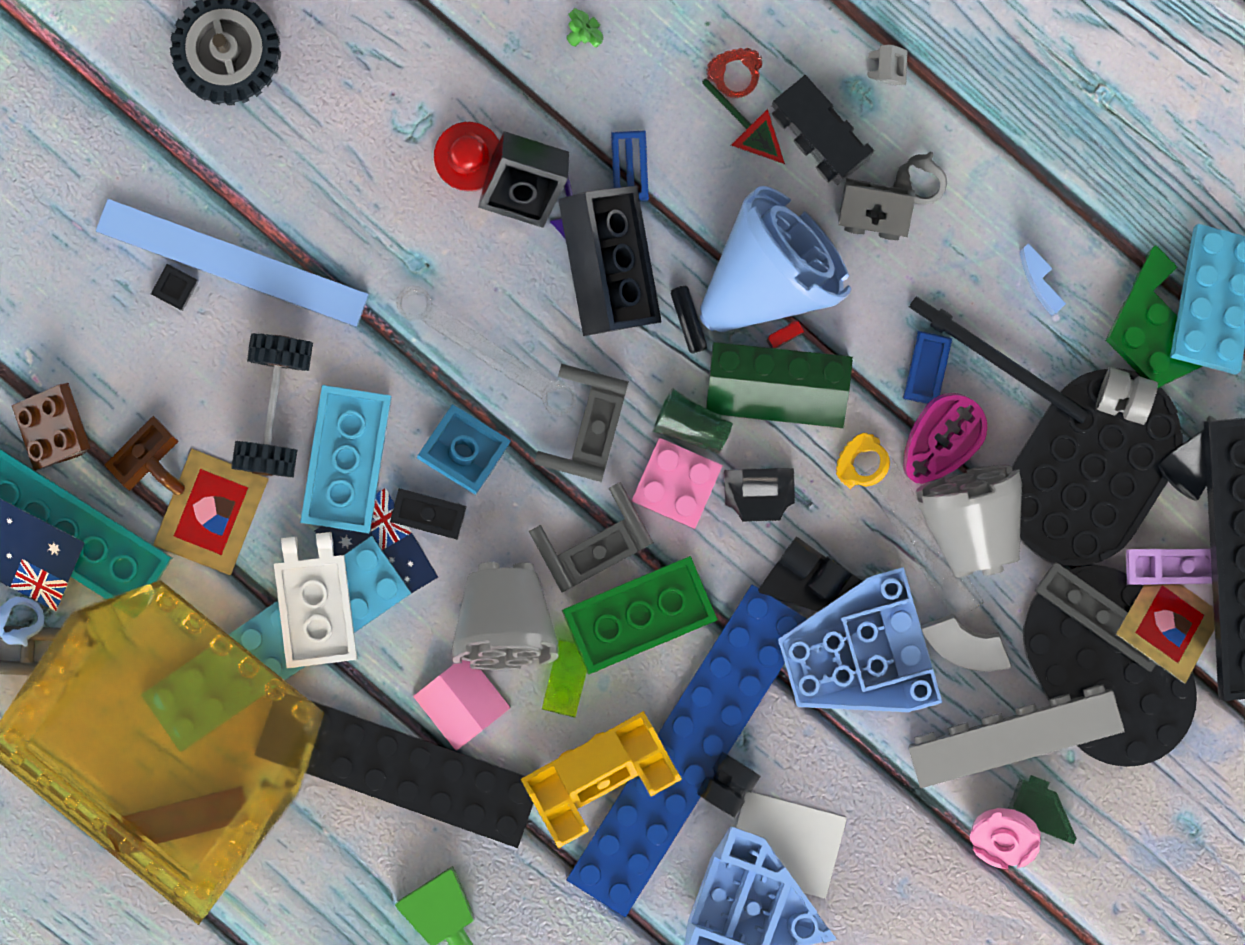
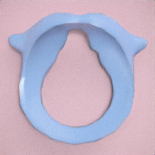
(23, 634)

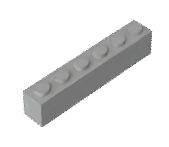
(1016, 737)

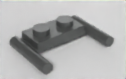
(596, 427)
(599, 550)

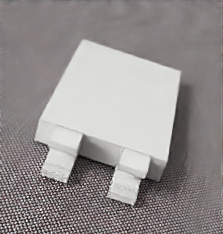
(314, 605)

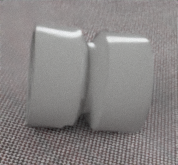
(1127, 396)

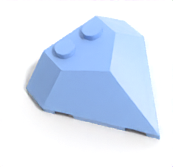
(751, 899)

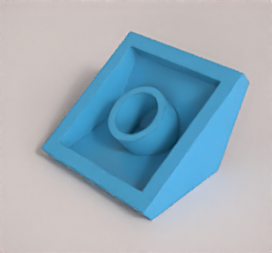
(464, 449)

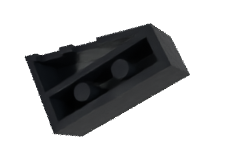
(820, 131)

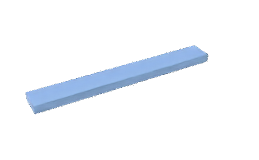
(232, 263)

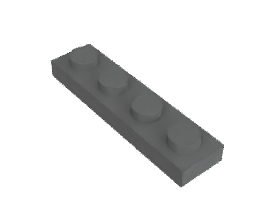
(1089, 609)

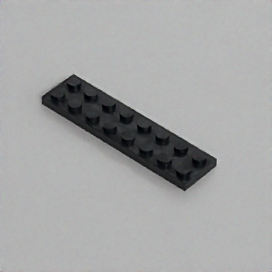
(1226, 514)
(420, 776)

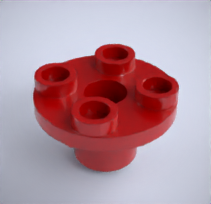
(465, 155)

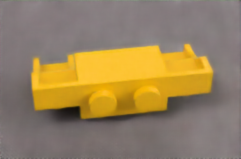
(595, 770)

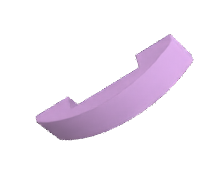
(1168, 566)

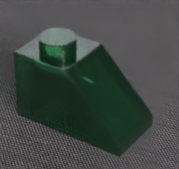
(1043, 808)

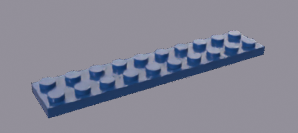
(694, 736)

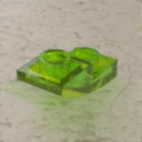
(565, 680)

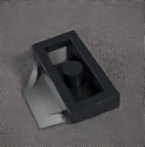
(759, 492)

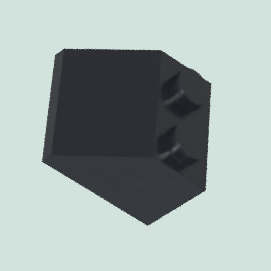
(524, 179)

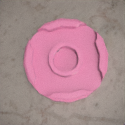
(1005, 838)

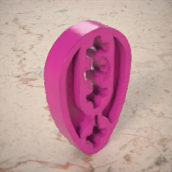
(931, 422)

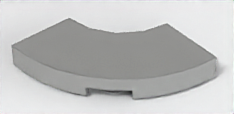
(966, 647)

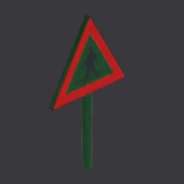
(758, 137)

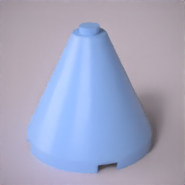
(772, 267)

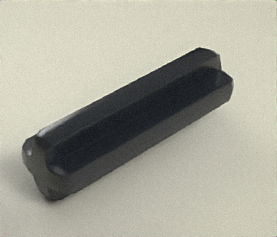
(688, 319)

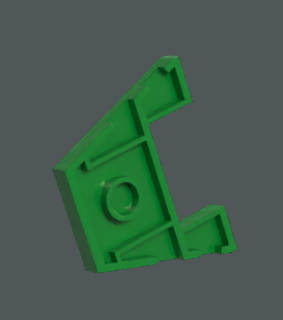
(1147, 325)

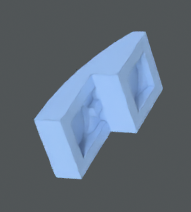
(1035, 269)

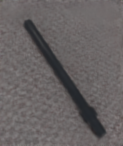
(943, 321)

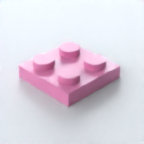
(677, 483)

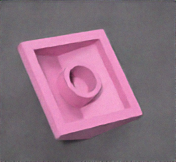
(461, 703)

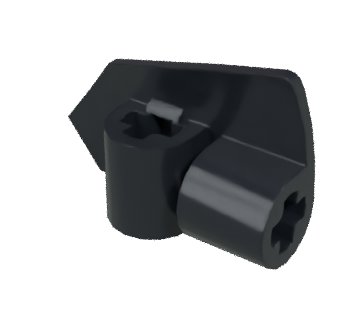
(807, 578)

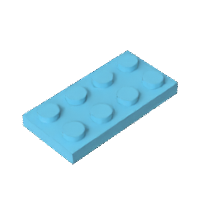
(1212, 302)
(346, 459)

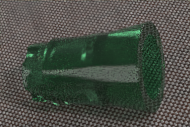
(692, 423)

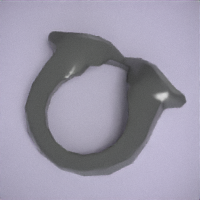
(923, 162)

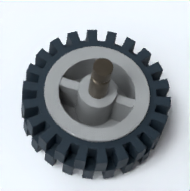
(225, 50)

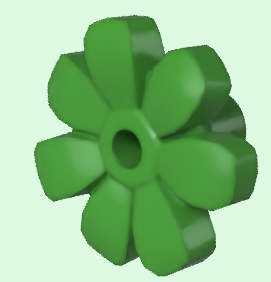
(583, 29)

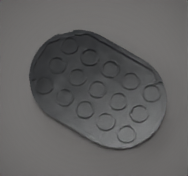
(1094, 479)
(1071, 658)

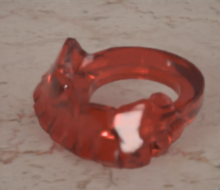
(717, 67)

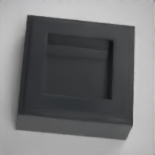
(174, 287)

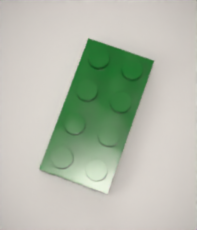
(639, 615)

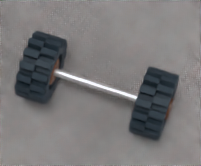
(278, 353)

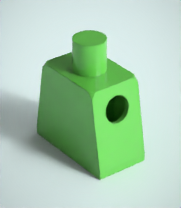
(439, 910)

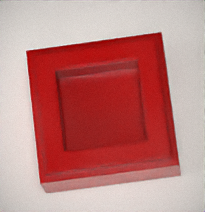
(785, 335)

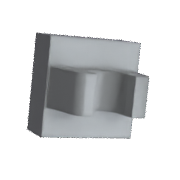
(891, 64)

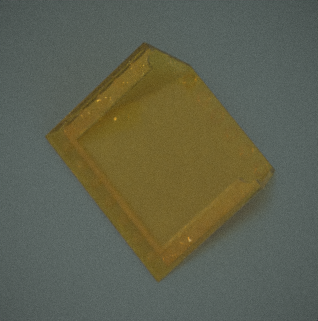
(161, 741)

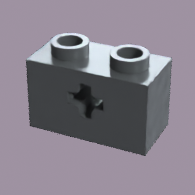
(863, 195)

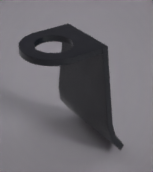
(1187, 466)

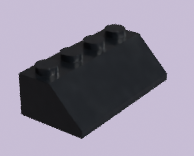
(609, 260)

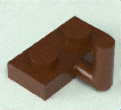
(142, 455)

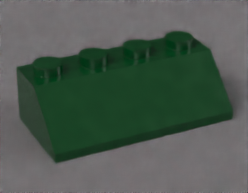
(779, 385)

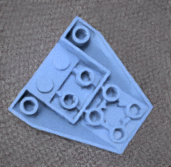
(863, 651)

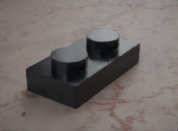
(428, 514)

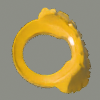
(861, 443)

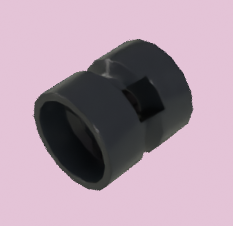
(726, 797)

